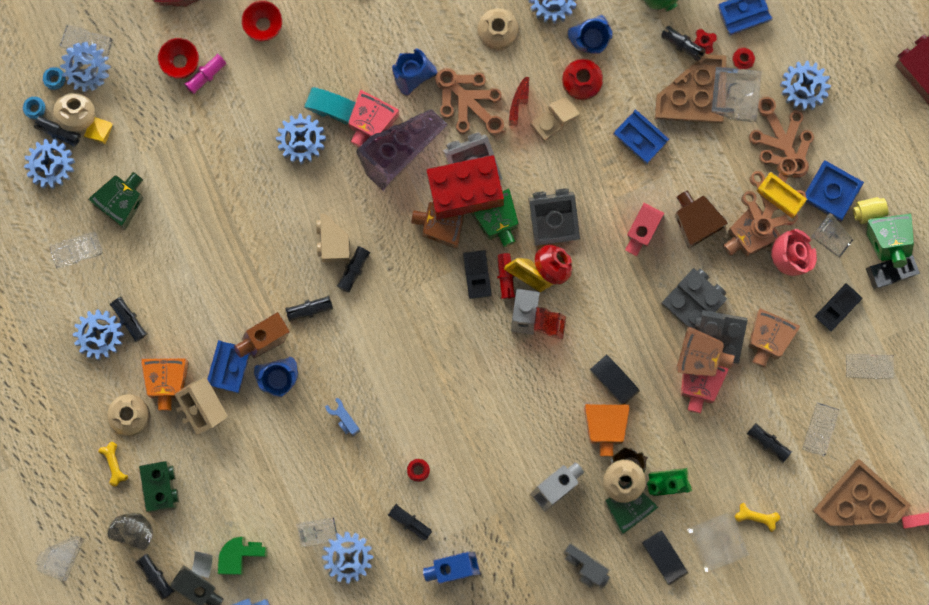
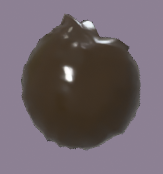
(631, 455)

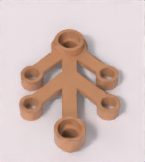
(467, 98)
(783, 141)
(765, 218)

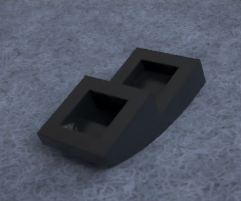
(477, 274)
(886, 274)
(838, 307)
(615, 380)
(665, 557)

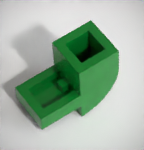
(233, 552)

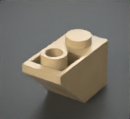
(334, 241)

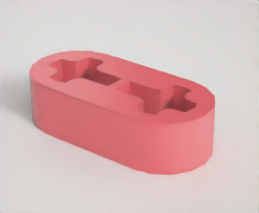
(915, 520)

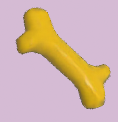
(116, 474)
(746, 514)

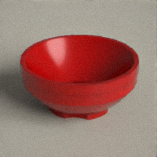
(261, 10)
(174, 48)
(578, 89)
(549, 266)

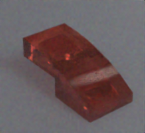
(520, 97)
(549, 323)

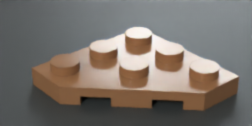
(691, 93)
(861, 500)

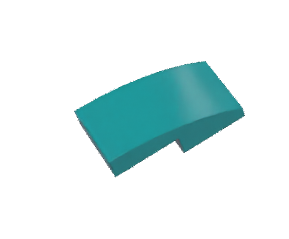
(329, 104)

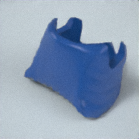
(591, 35)
(412, 71)
(277, 376)

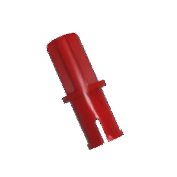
(505, 277)

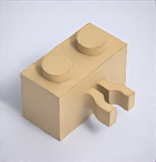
(200, 405)

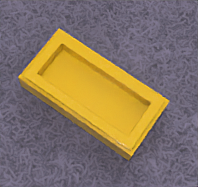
(781, 195)

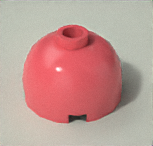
(793, 253)

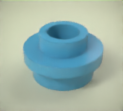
(49, 73)
(31, 102)

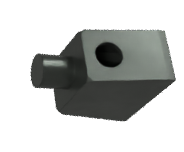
(186, 583)

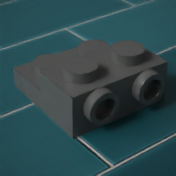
(554, 217)
(693, 296)
(726, 328)
(591, 572)

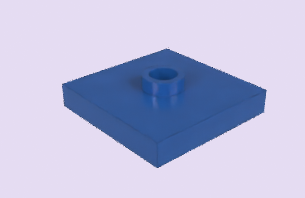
(833, 190)

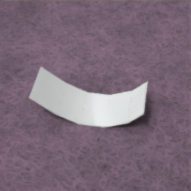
(202, 564)

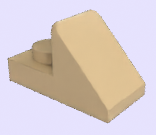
(555, 118)

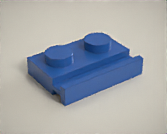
(743, 14)
(641, 136)
(227, 368)

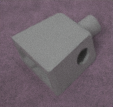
(524, 311)
(552, 490)

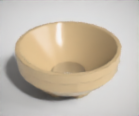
(495, 39)
(74, 119)
(140, 415)
(612, 476)

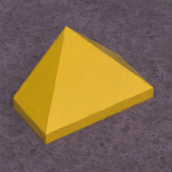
(526, 271)

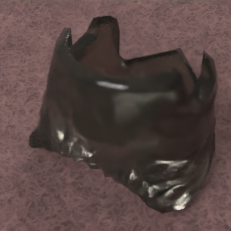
(131, 531)

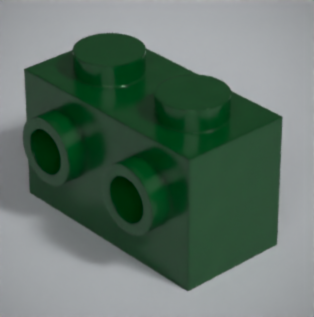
(158, 486)

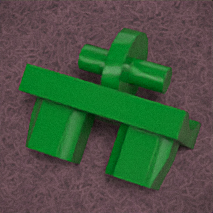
(669, 482)

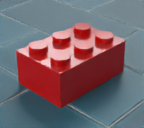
(465, 187)

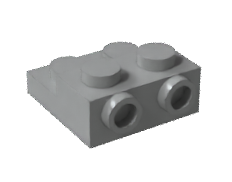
(476, 147)

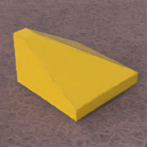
(98, 130)

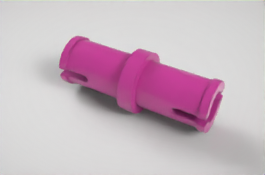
(205, 74)

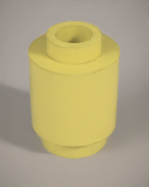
(870, 209)

